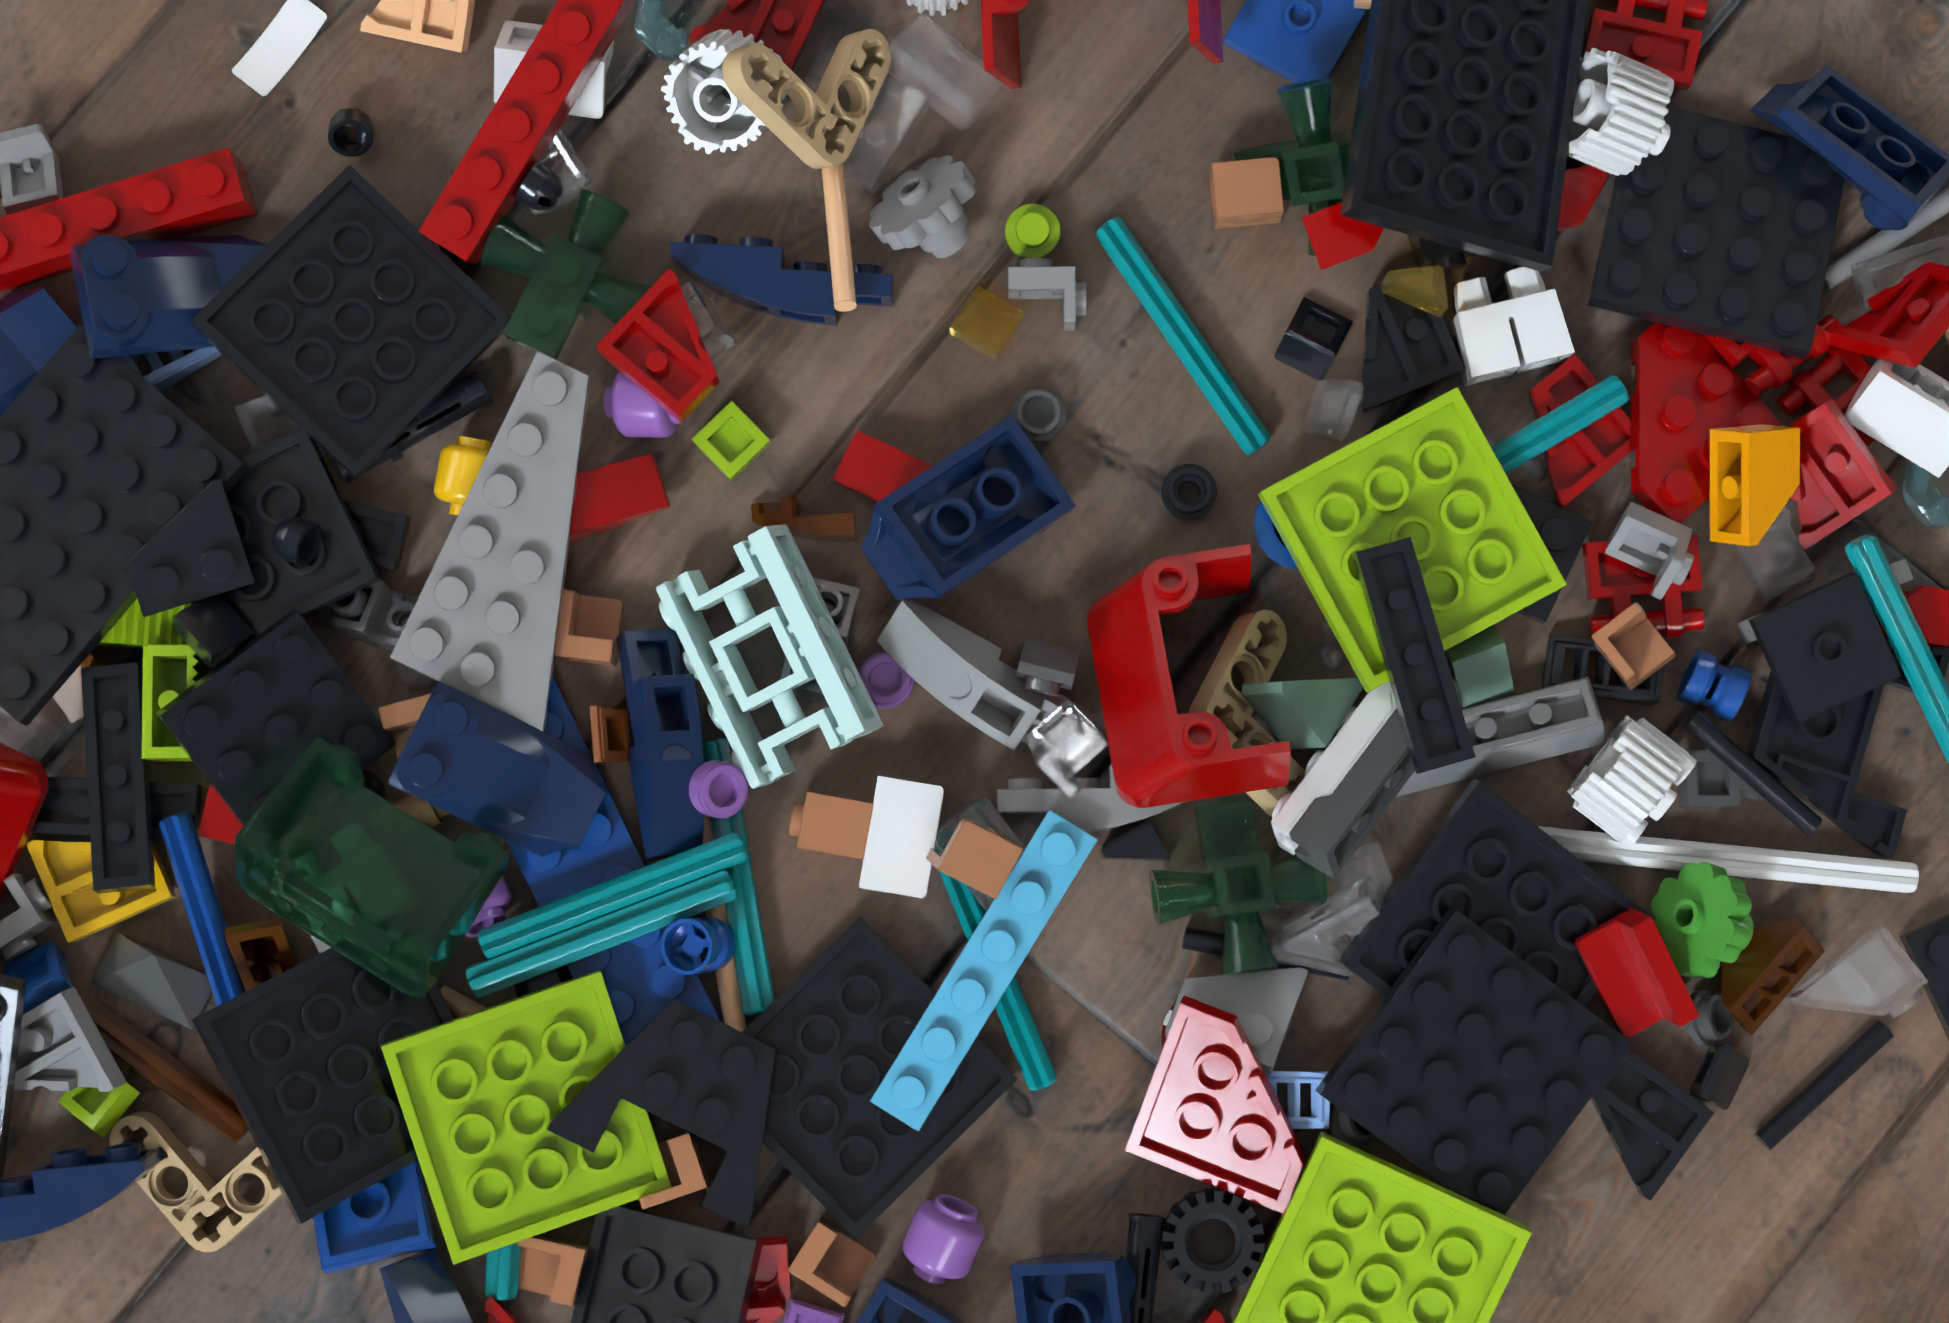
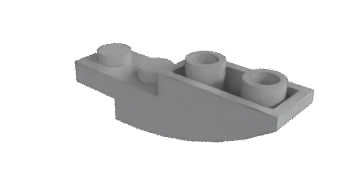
(966, 674)
(1090, 810)

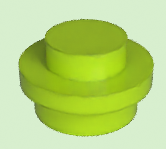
(1032, 231)

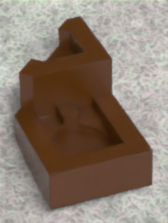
(826, 527)

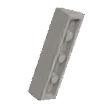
(1522, 732)

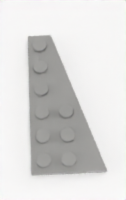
(500, 578)

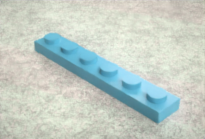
(983, 970)

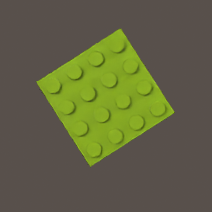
(1424, 481)
(481, 1109)
(1380, 1248)

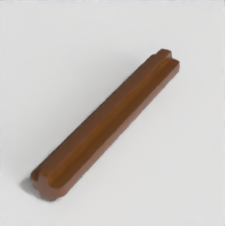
(166, 1071)

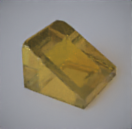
(1419, 288)
(987, 323)

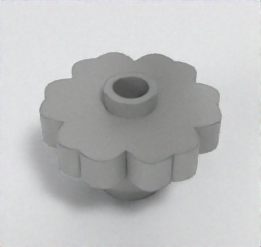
(926, 208)

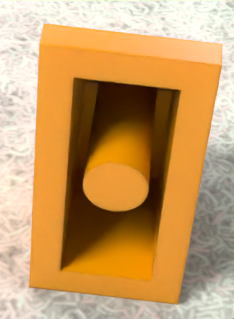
(1751, 480)

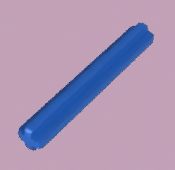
(201, 905)

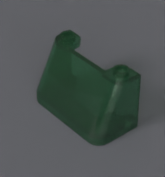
(364, 870)

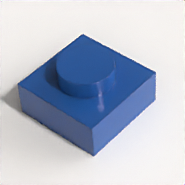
(44, 971)

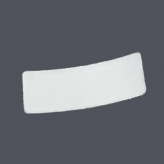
(280, 45)

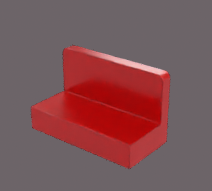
(1635, 973)

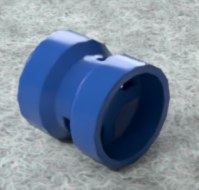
(1714, 685)
(685, 948)

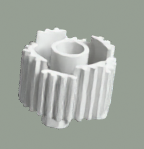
(697, 98)
(1618, 112)
(1630, 779)

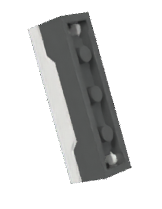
(1347, 785)

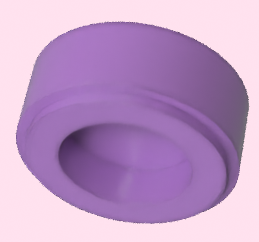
(885, 681)
(718, 789)

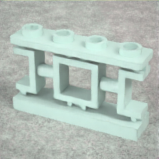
(806, 637)

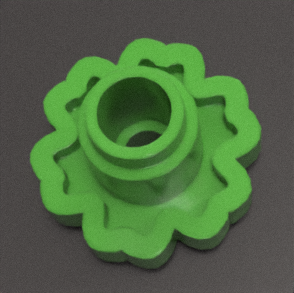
(1703, 918)

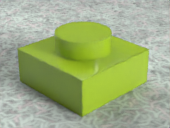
(731, 441)
(97, 1108)

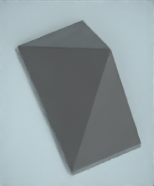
(153, 980)

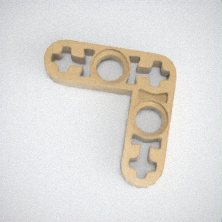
(817, 110)
(1257, 666)
(203, 1194)

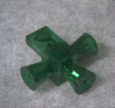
(1317, 160)
(564, 275)
(1235, 885)

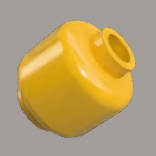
(458, 470)

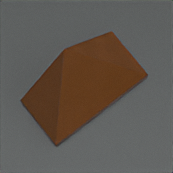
(260, 950)
(1767, 971)

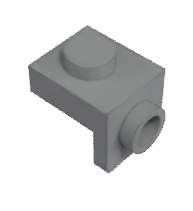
(28, 169)
(1039, 280)
(1653, 546)
(32, 917)

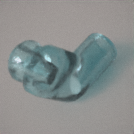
(657, 31)
(1924, 497)

